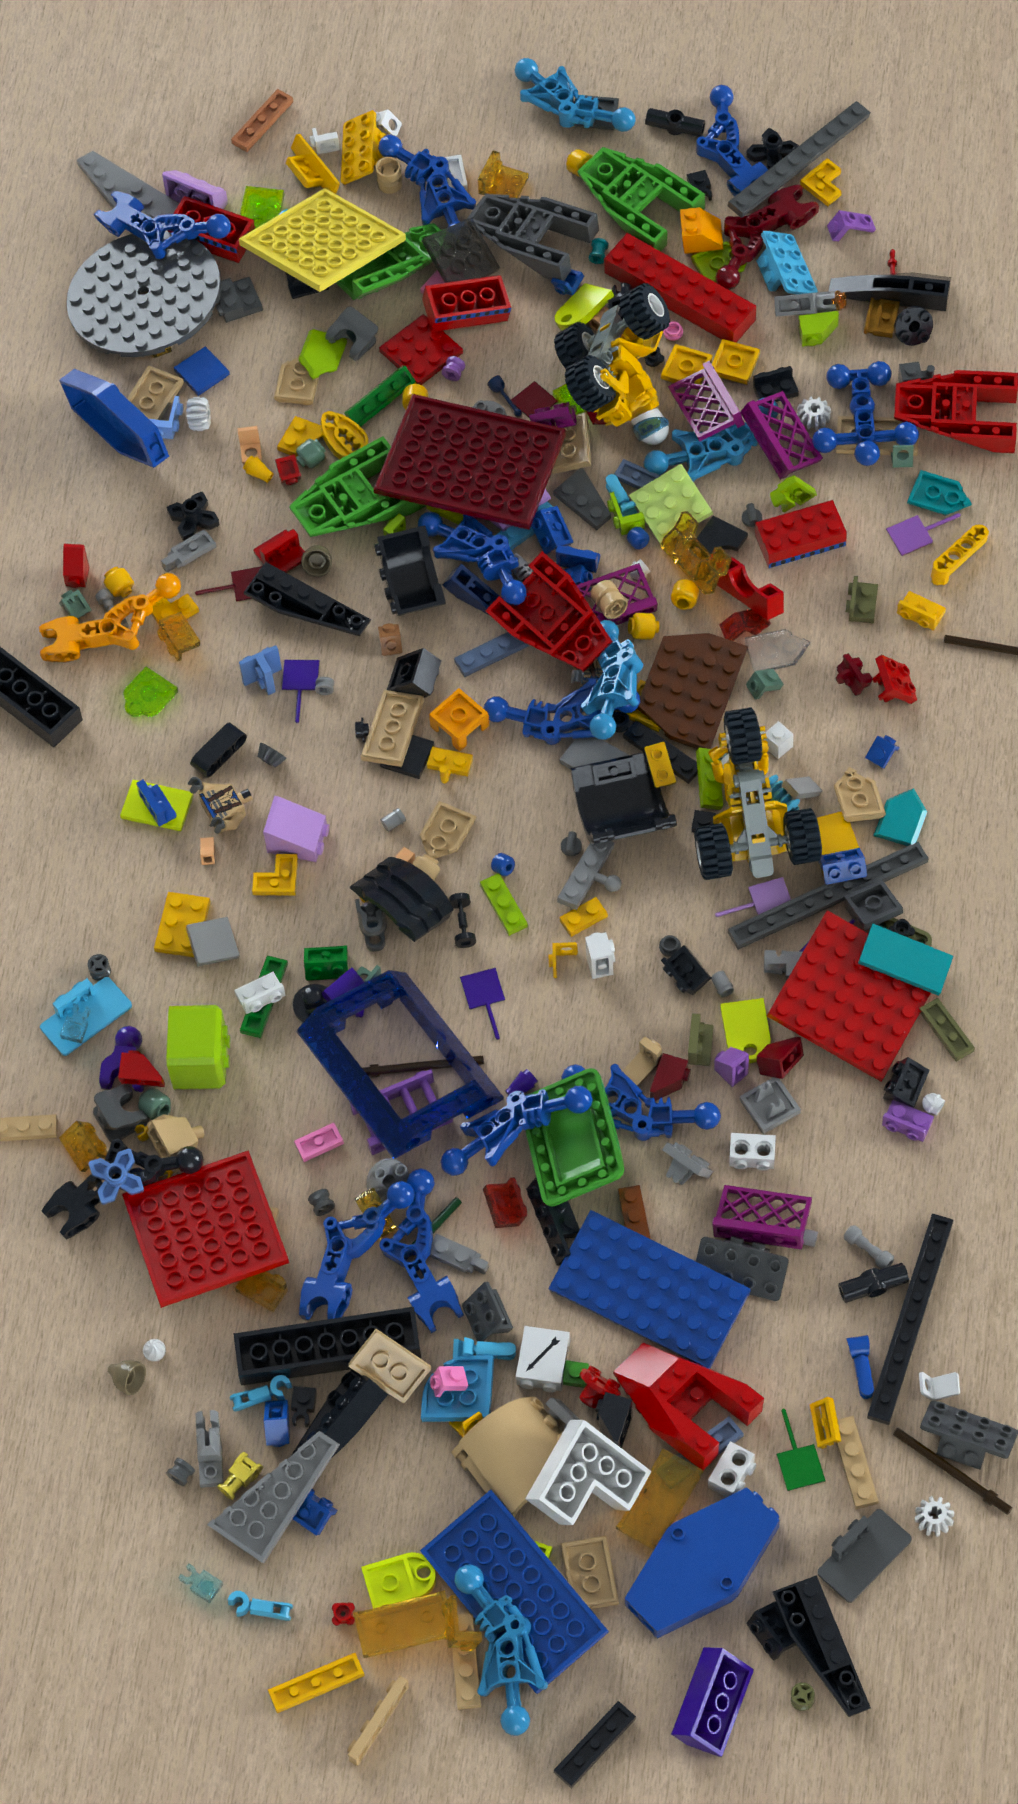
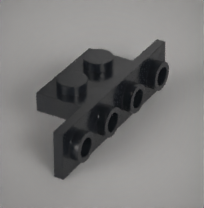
(556, 1222)

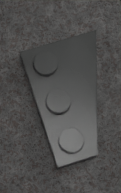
(583, 499)

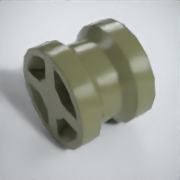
(801, 1691)

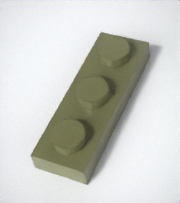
(946, 1029)

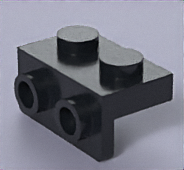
(686, 970)

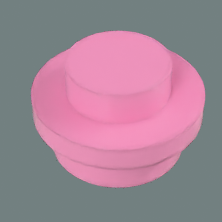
(674, 331)

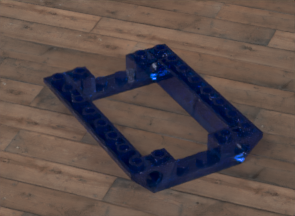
(395, 1133)

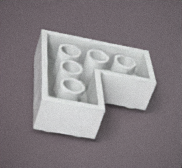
(582, 1465)

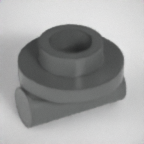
(751, 515)
(571, 845)

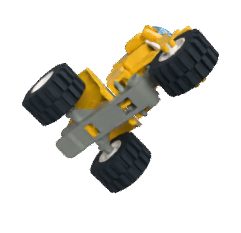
(605, 366)
(753, 824)

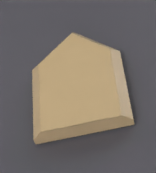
(295, 384)
(858, 797)
(445, 830)

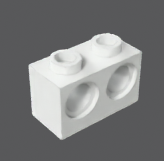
(752, 1145)
(727, 1469)

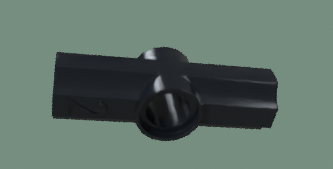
(675, 122)
(873, 1282)

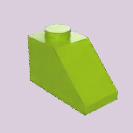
(817, 327)

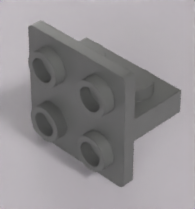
(486, 1313)

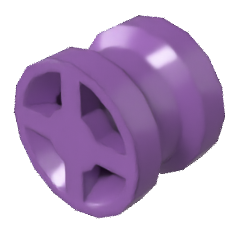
(453, 368)

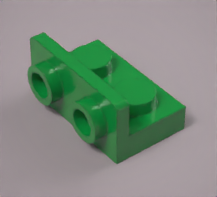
(325, 962)

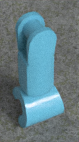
(626, 506)
(499, 1350)
(261, 1394)
(259, 1607)

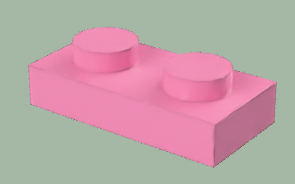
(318, 1142)

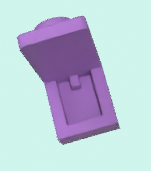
(849, 220)

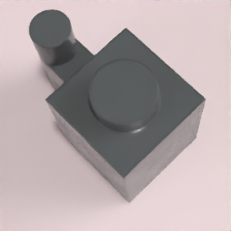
(912, 371)

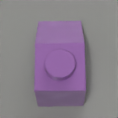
(732, 1065)

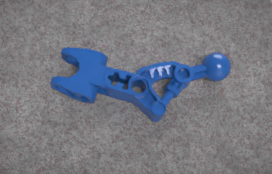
(727, 152)
(128, 217)
(330, 1285)
(430, 1293)

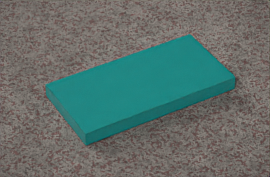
(905, 959)

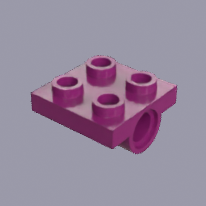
(562, 415)

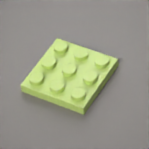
(666, 499)

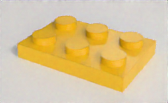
(177, 914)

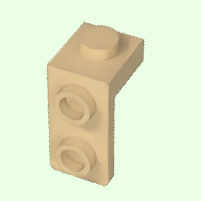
(644, 1061)

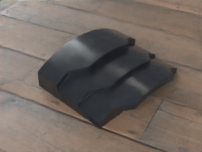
(405, 896)

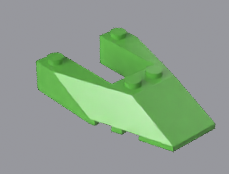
(629, 185)
(346, 498)

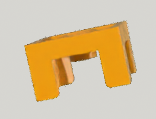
(459, 717)

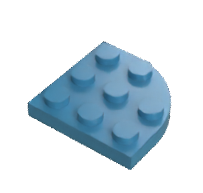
(462, 1404)

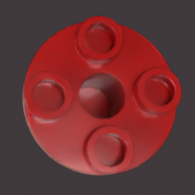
(596, 1386)

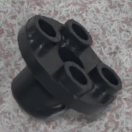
(913, 326)
(307, 1000)

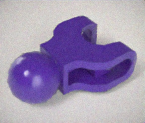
(126, 1039)

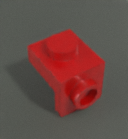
(288, 470)

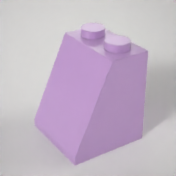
(295, 830)

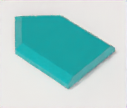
(938, 494)
(903, 819)

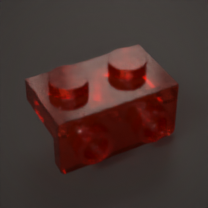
(505, 1203)

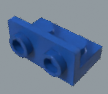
(551, 529)
(570, 557)
(156, 802)
(843, 866)
(314, 1513)

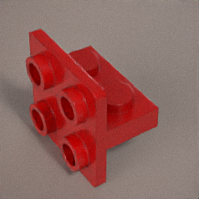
(281, 551)

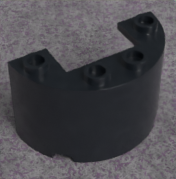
(409, 571)

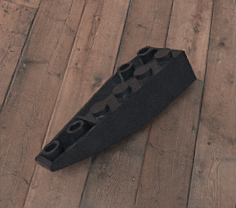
(298, 600)
(346, 1409)
(820, 1641)

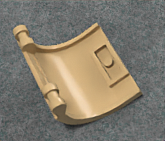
(509, 1449)

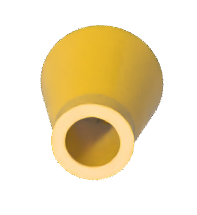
(256, 468)

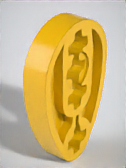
(342, 425)

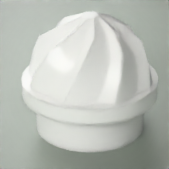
(645, 569)
(933, 1103)
(154, 1350)

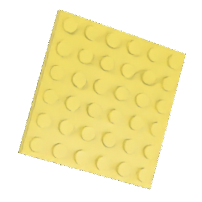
(322, 239)

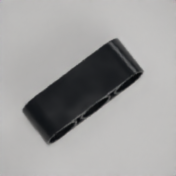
(218, 749)

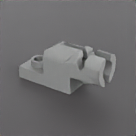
(781, 964)
(209, 1450)

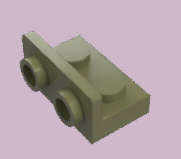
(862, 602)
(700, 1042)

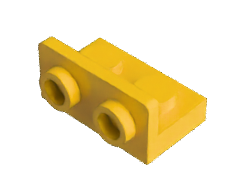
(920, 610)
(660, 765)

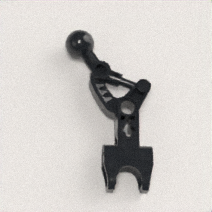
(82, 1200)

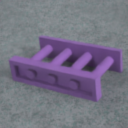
(419, 1080)

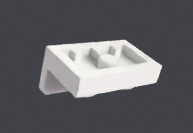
(260, 993)

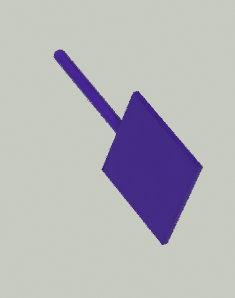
(300, 676)
(483, 989)

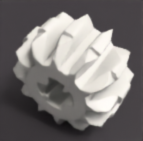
(198, 413)
(814, 413)
(926, 1520)

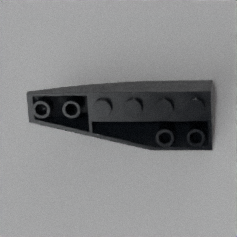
(907, 288)

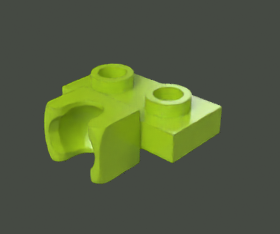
(792, 491)

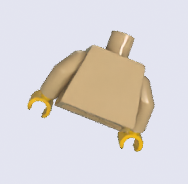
(170, 1135)

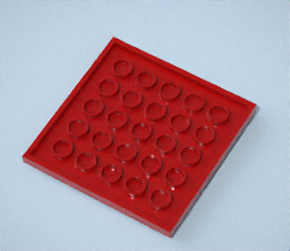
(844, 1004)
(205, 1229)

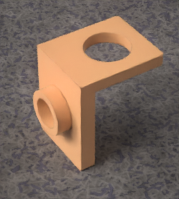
(249, 440)

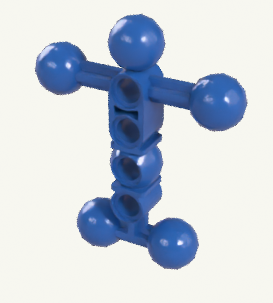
(862, 408)

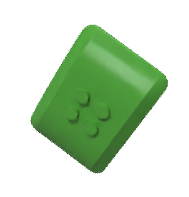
(576, 1148)

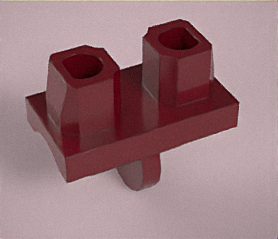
(851, 675)

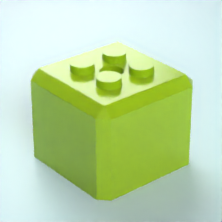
(197, 1047)

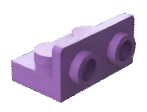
(907, 1121)

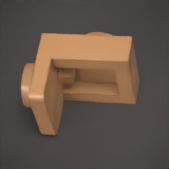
(390, 639)

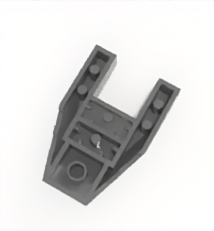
(522, 222)

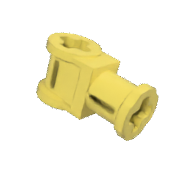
(241, 1473)

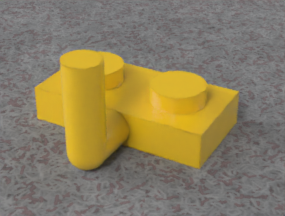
(449, 762)

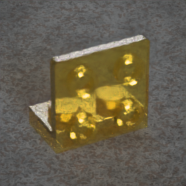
(501, 179)

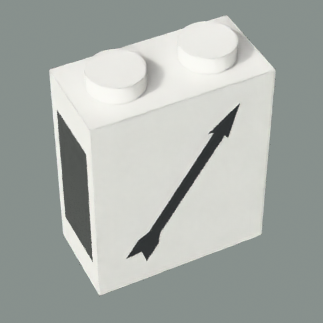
(542, 1359)

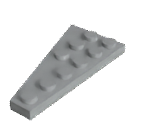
(110, 177)
(269, 1506)

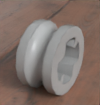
(324, 685)

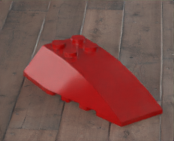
(553, 616)

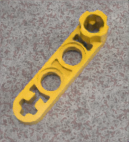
(941, 573)

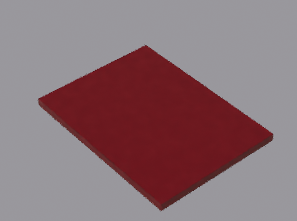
(470, 461)

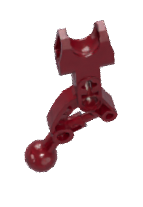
(781, 210)

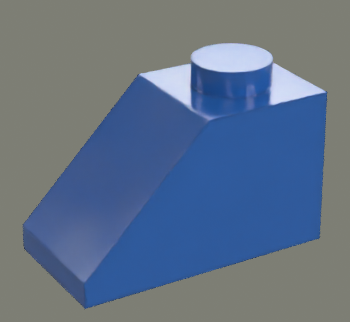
(277, 1423)

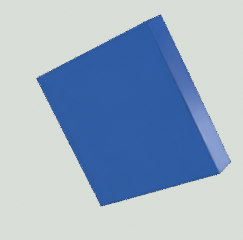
(201, 371)

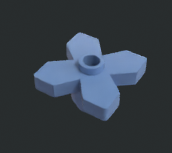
(128, 1182)

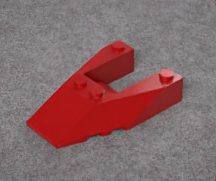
(949, 407)
(674, 1390)

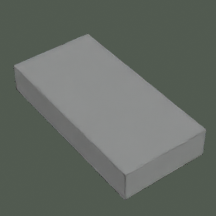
(801, 787)

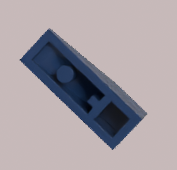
(470, 588)

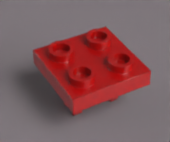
(895, 680)

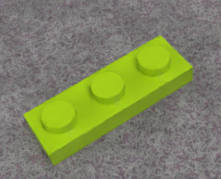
(709, 789)
(503, 904)

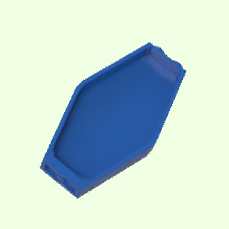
(114, 417)
(702, 1562)

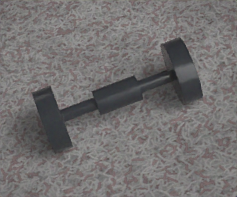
(464, 939)

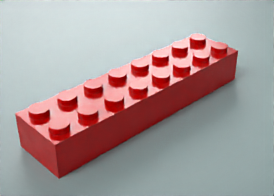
(681, 288)

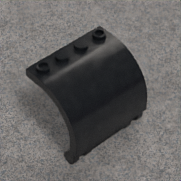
(619, 799)

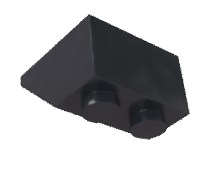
(415, 673)
(614, 1417)

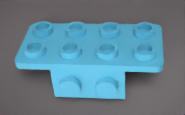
(784, 264)
(106, 1005)

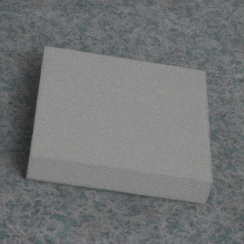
(212, 941)

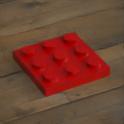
(420, 349)

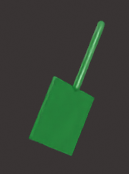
(801, 1465)

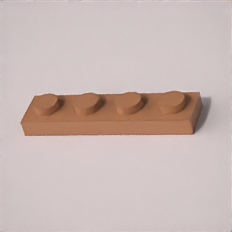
(262, 120)

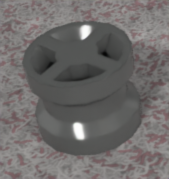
(99, 962)
(321, 1202)
(180, 1471)

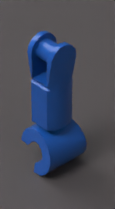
(859, 1351)

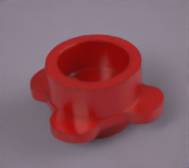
(338, 1608)

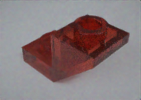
(743, 621)

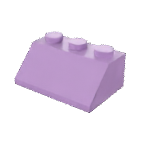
(182, 184)

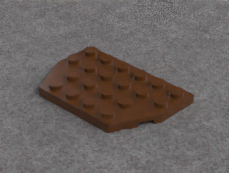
(691, 686)

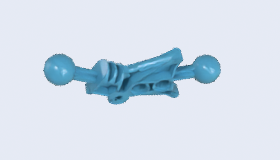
(556, 96)
(730, 442)
(616, 685)
(494, 1620)

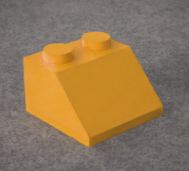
(700, 231)

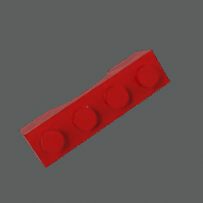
(765, 601)

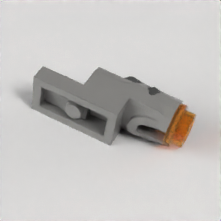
(809, 303)

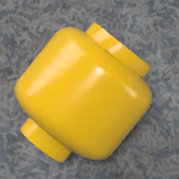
(576, 160)
(416, 389)
(118, 582)
(684, 594)
(643, 626)

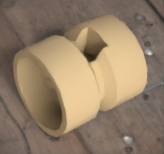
(389, 175)
(609, 599)

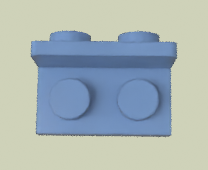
(261, 668)

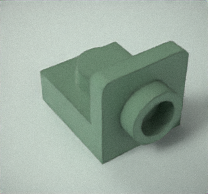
(75, 604)

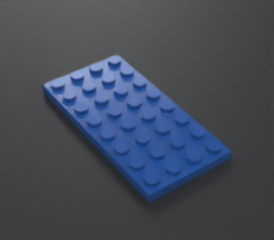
(650, 1289)
(518, 1568)

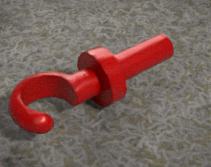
(892, 263)

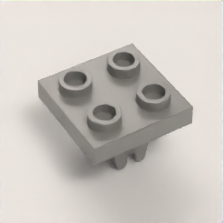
(770, 1104)
(684, 1164)

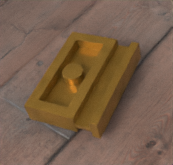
(881, 317)

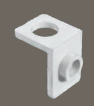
(382, 120)
(940, 1386)

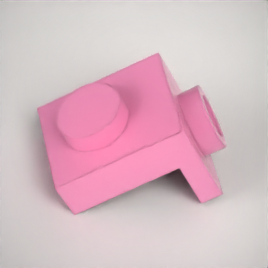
(448, 1379)

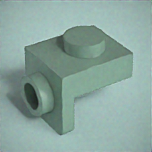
(763, 681)

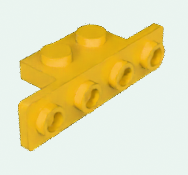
(309, 167)

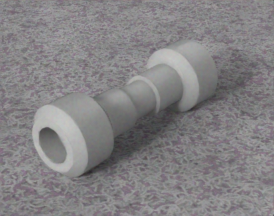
(105, 598)
(882, 1258)

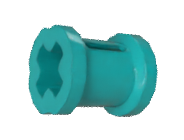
(599, 248)

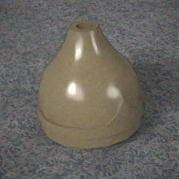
(316, 561)
(128, 1376)

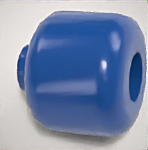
(638, 538)
(503, 864)

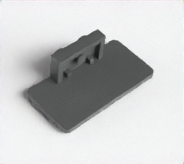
(746, 1264)
(967, 1435)
(863, 1554)

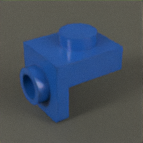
(570, 284)
(579, 574)
(882, 750)

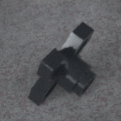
(772, 149)
(192, 514)

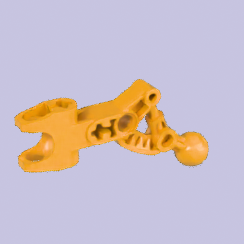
(92, 634)

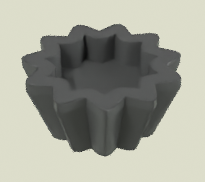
(270, 755)

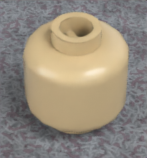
(428, 865)

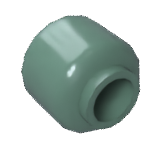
(310, 453)
(154, 1103)

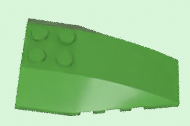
(391, 266)

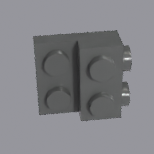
(238, 299)
(872, 904)

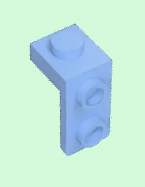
(168, 428)

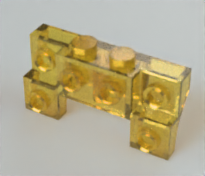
(693, 556)

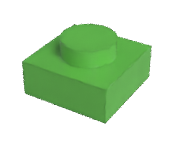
(571, 1373)

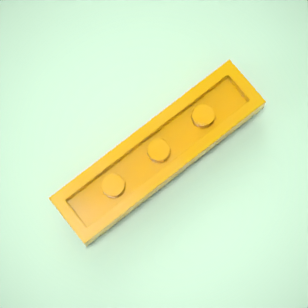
(316, 1682)

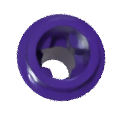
(523, 1082)

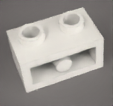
(600, 954)

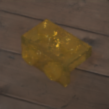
(83, 1144)

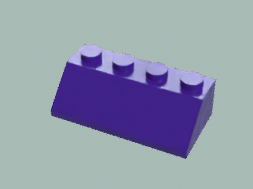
(712, 1701)

